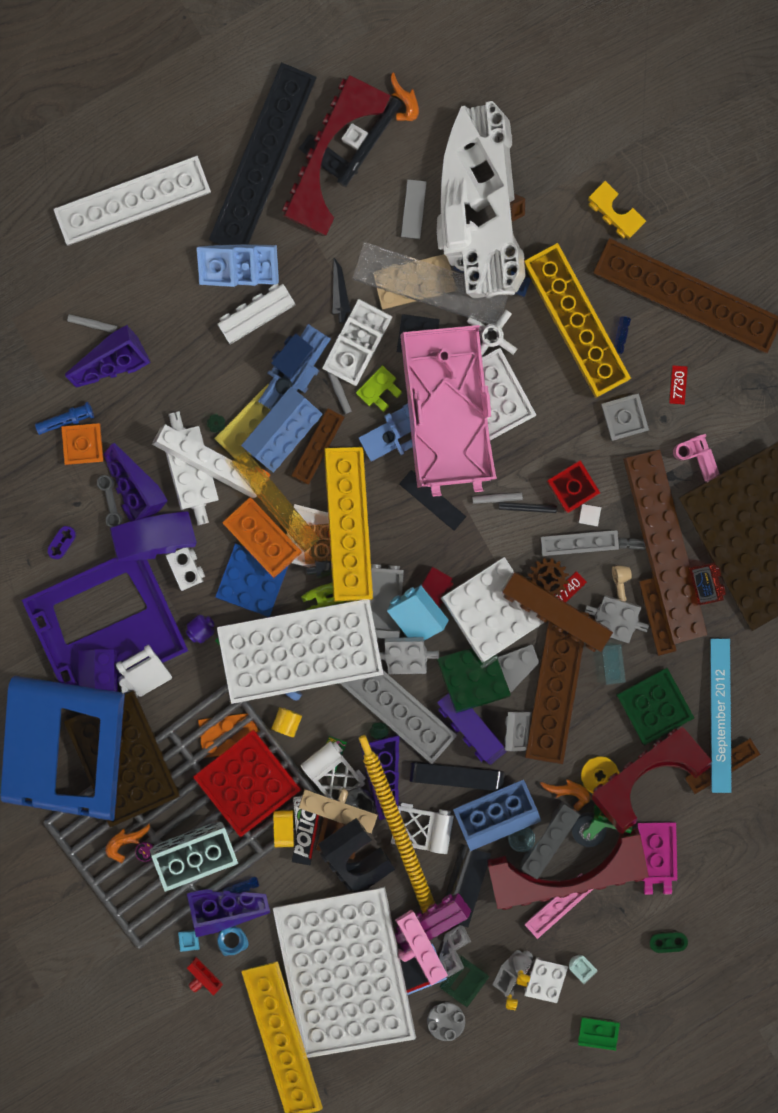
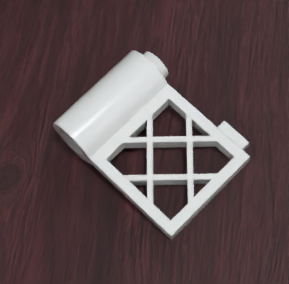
(326, 760)
(438, 829)

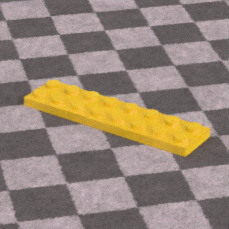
(348, 524)
(282, 1039)

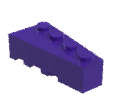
(388, 754)

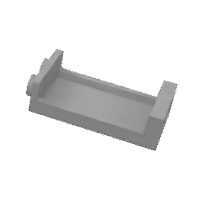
(385, 586)

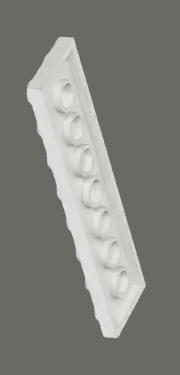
(132, 200)

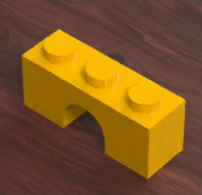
(626, 224)

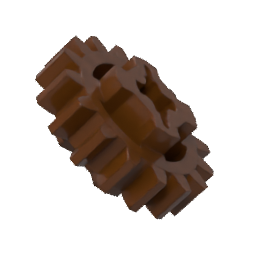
(550, 569)

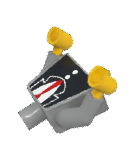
(513, 973)

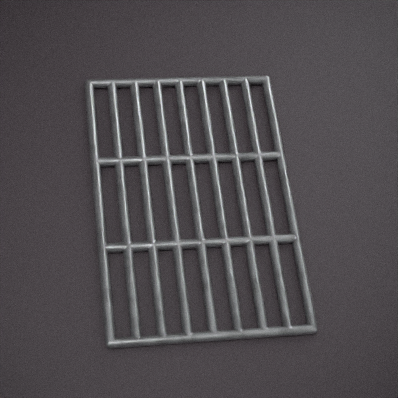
(154, 837)

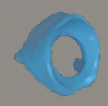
(242, 945)

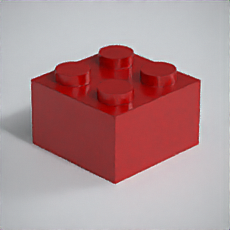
(573, 487)

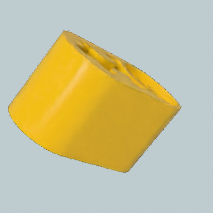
(283, 828)

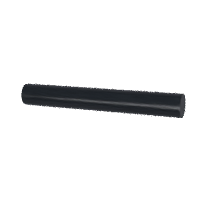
(527, 507)

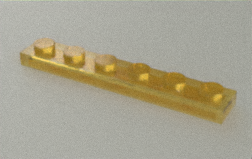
(275, 501)

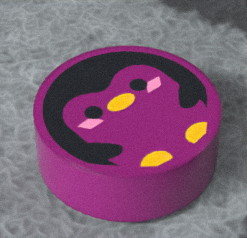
(143, 851)

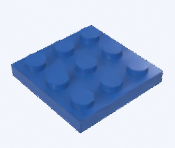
(248, 583)

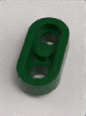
(668, 942)

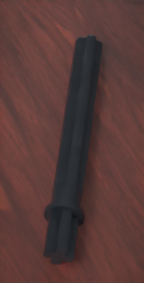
(352, 167)

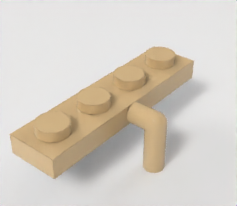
(336, 810)

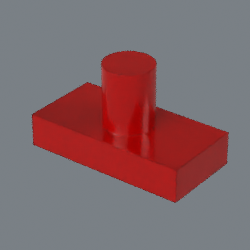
(203, 977)

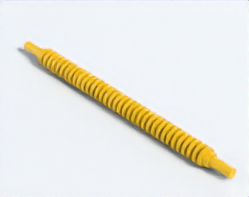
(396, 825)

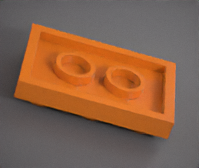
(220, 728)

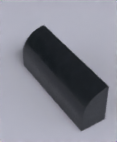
(468, 876)

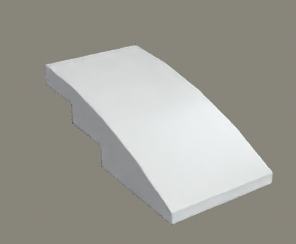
(357, 342)

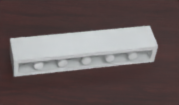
(201, 458)

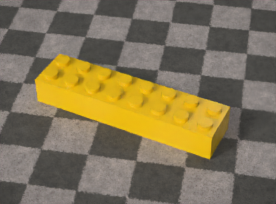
(576, 320)

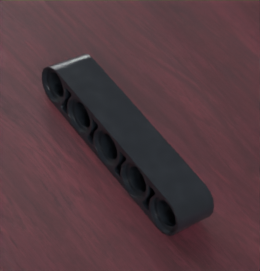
(456, 776)

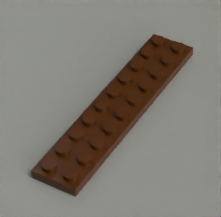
(687, 296)
(665, 546)

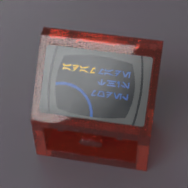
(707, 583)

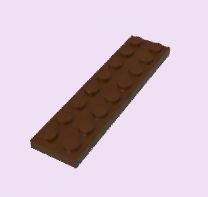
(554, 696)

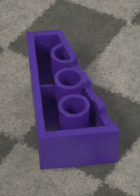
(474, 731)

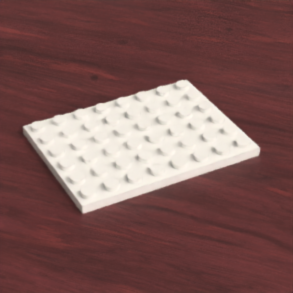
(344, 972)

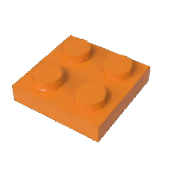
(82, 444)

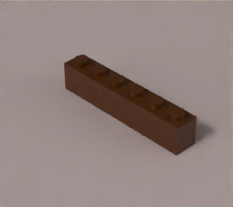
(556, 611)

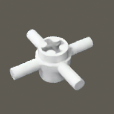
(499, 341)

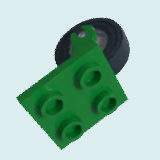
(591, 828)

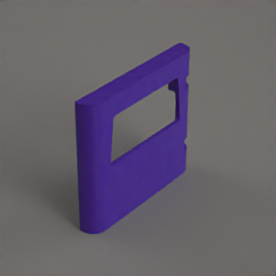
(128, 636)

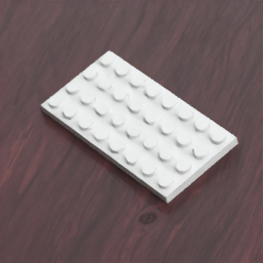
(299, 651)

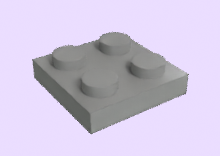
(625, 417)
(517, 731)

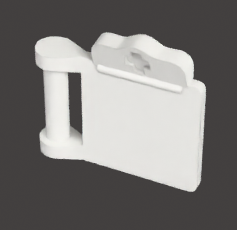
(143, 676)

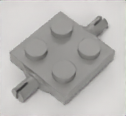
(619, 617)
(407, 655)

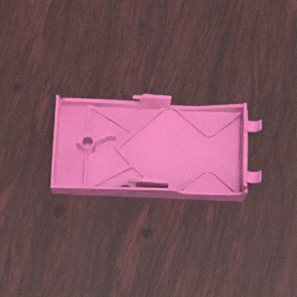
(448, 407)

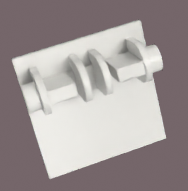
(545, 980)

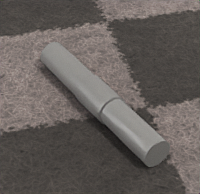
(92, 323)
(340, 393)
(497, 498)

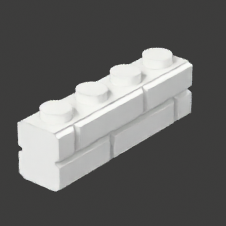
(256, 314)

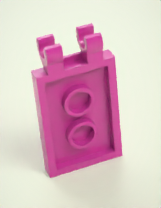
(660, 854)

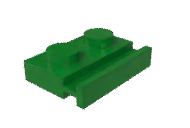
(598, 1033)

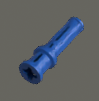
(73, 416)

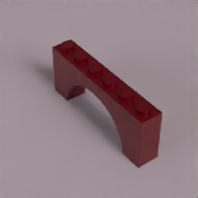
(675, 751)

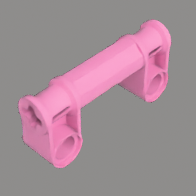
(698, 447)

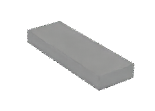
(413, 209)

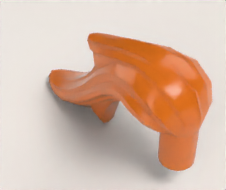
(409, 100)
(570, 788)
(122, 839)

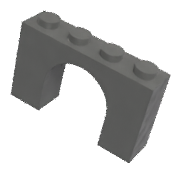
(539, 856)

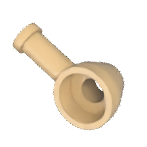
(620, 576)

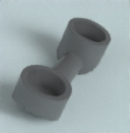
(107, 483)

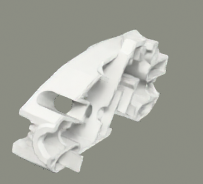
(495, 238)

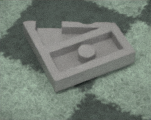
(518, 665)

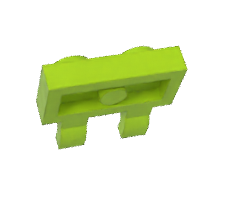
(376, 386)

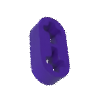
(65, 545)

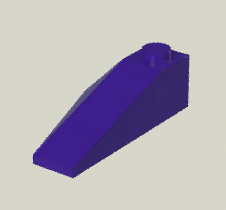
(114, 355)
(139, 492)
(222, 910)

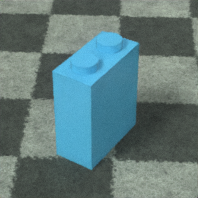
(417, 614)

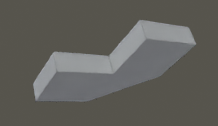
(453, 941)

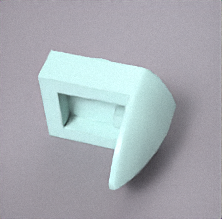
(582, 968)

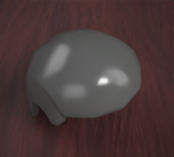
(361, 799)

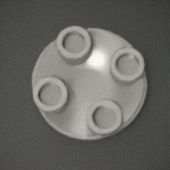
(446, 1021)

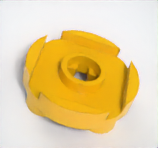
(593, 766)

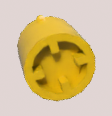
(286, 722)

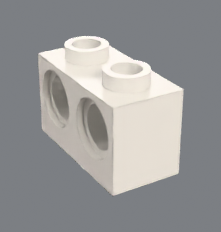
(181, 570)

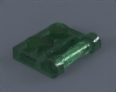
(469, 985)

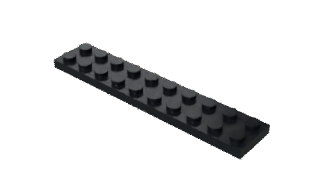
(263, 156)

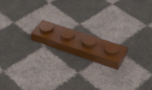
(315, 450)
(656, 617)
(739, 756)

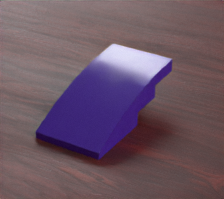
(153, 536)

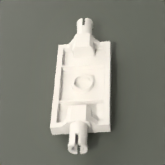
(192, 485)

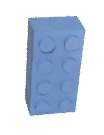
(282, 429)
(497, 815)

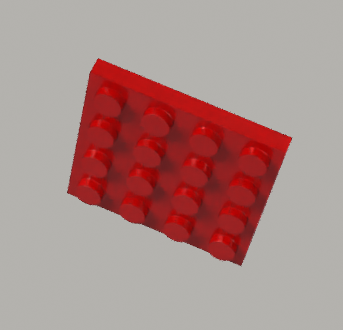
(247, 783)

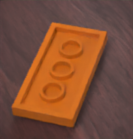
(262, 537)

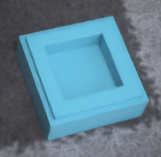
(188, 941)

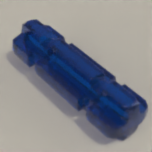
(622, 334)
(243, 886)

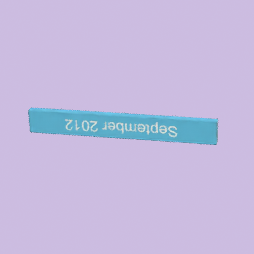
(720, 716)

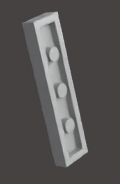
(579, 543)

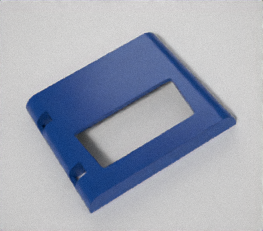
(33, 745)

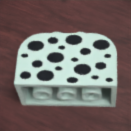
(193, 855)

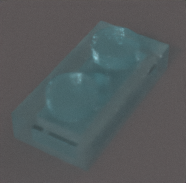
(613, 664)

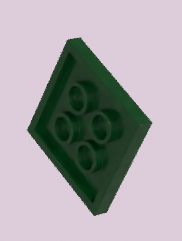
(471, 681)
(655, 706)

